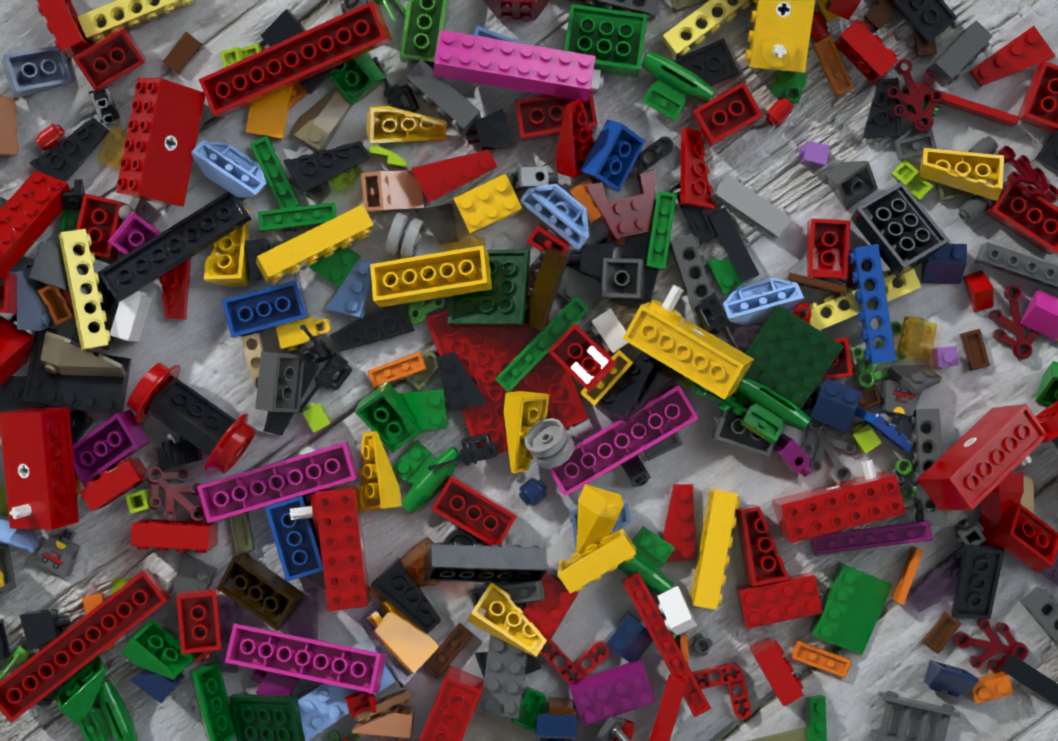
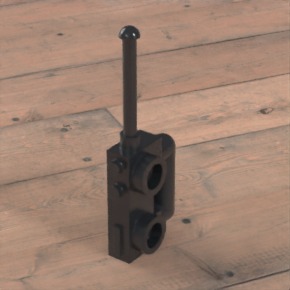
(394, 93)
(720, 318)
(315, 345)
(326, 374)
(472, 456)

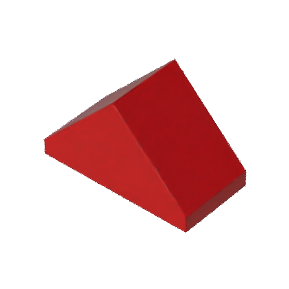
(979, 291)

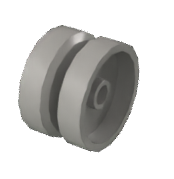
(404, 235)
(549, 443)

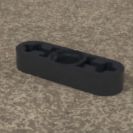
(663, 153)

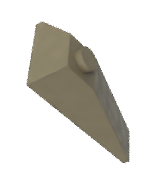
(322, 120)
(66, 359)

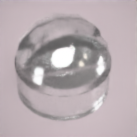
(717, 251)

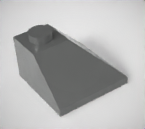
(851, 182)

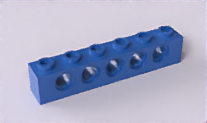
(878, 295)

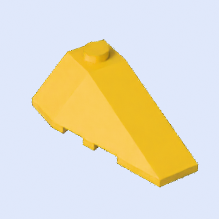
(398, 125)
(229, 259)
(520, 414)
(379, 483)
(596, 515)
(504, 620)

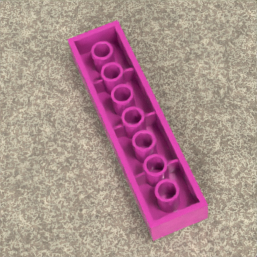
(514, 65)
(624, 440)
(278, 482)
(306, 658)

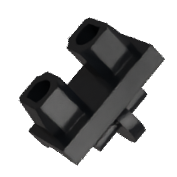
(104, 105)

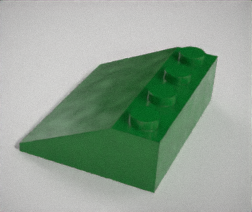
(610, 36)
(850, 608)

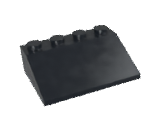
(899, 228)
(88, 393)

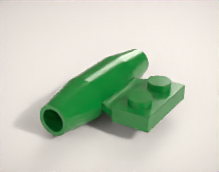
(673, 84)
(769, 411)
(414, 469)
(650, 553)
(109, 719)

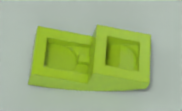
(236, 54)
(393, 159)
(910, 177)

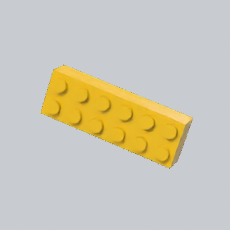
(314, 243)
(431, 276)
(713, 548)

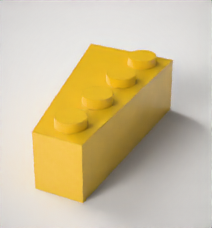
(965, 171)
(596, 561)

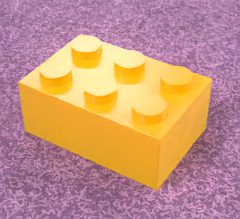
(488, 204)

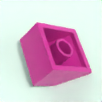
(133, 233)

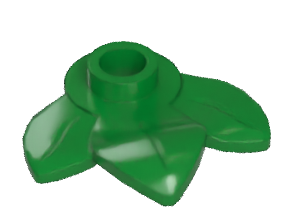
(788, 83)

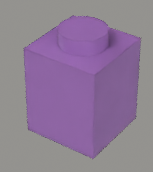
(814, 153)
(945, 356)

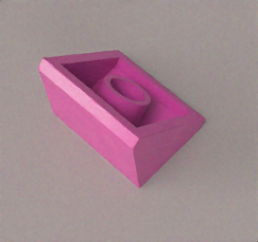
(1042, 314)

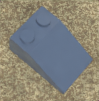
(36, 71)
(31, 310)

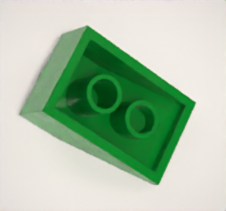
(427, 408)
(389, 416)
(157, 651)
(79, 693)

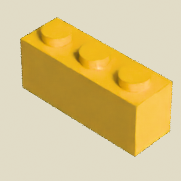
(609, 380)

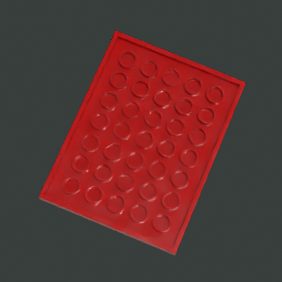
(485, 354)

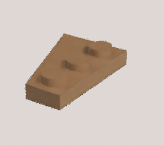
(398, 698)

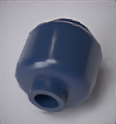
(533, 492)

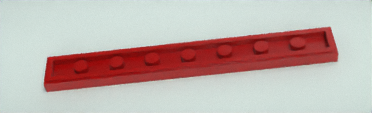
(665, 642)

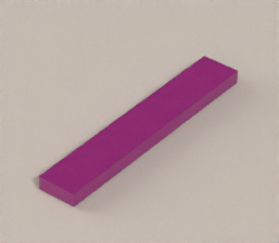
(872, 537)

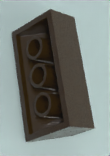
(546, 286)
(260, 590)

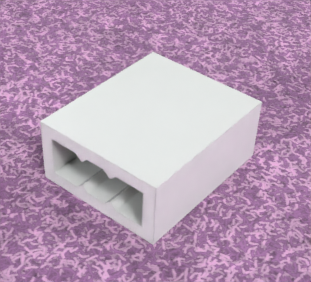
(131, 317)

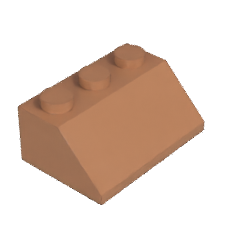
(8, 128)

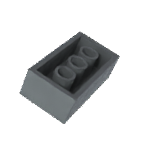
(443, 96)
(503, 679)

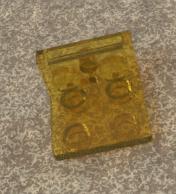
(113, 147)
(917, 338)

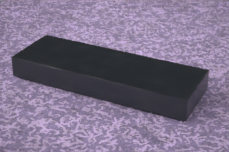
(698, 222)

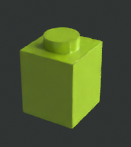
(317, 417)
(864, 437)
(139, 500)

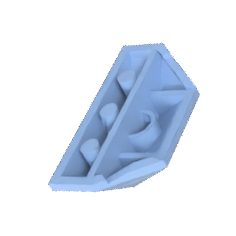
(229, 168)
(559, 212)
(756, 301)
(18, 538)

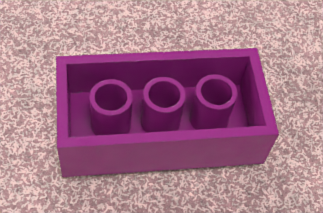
(108, 445)
(612, 692)

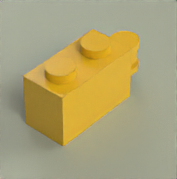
(292, 336)

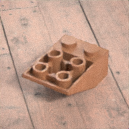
(391, 191)
(394, 723)

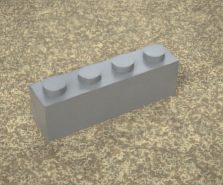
(752, 206)

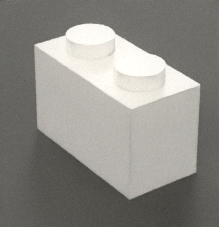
(610, 331)
(677, 611)

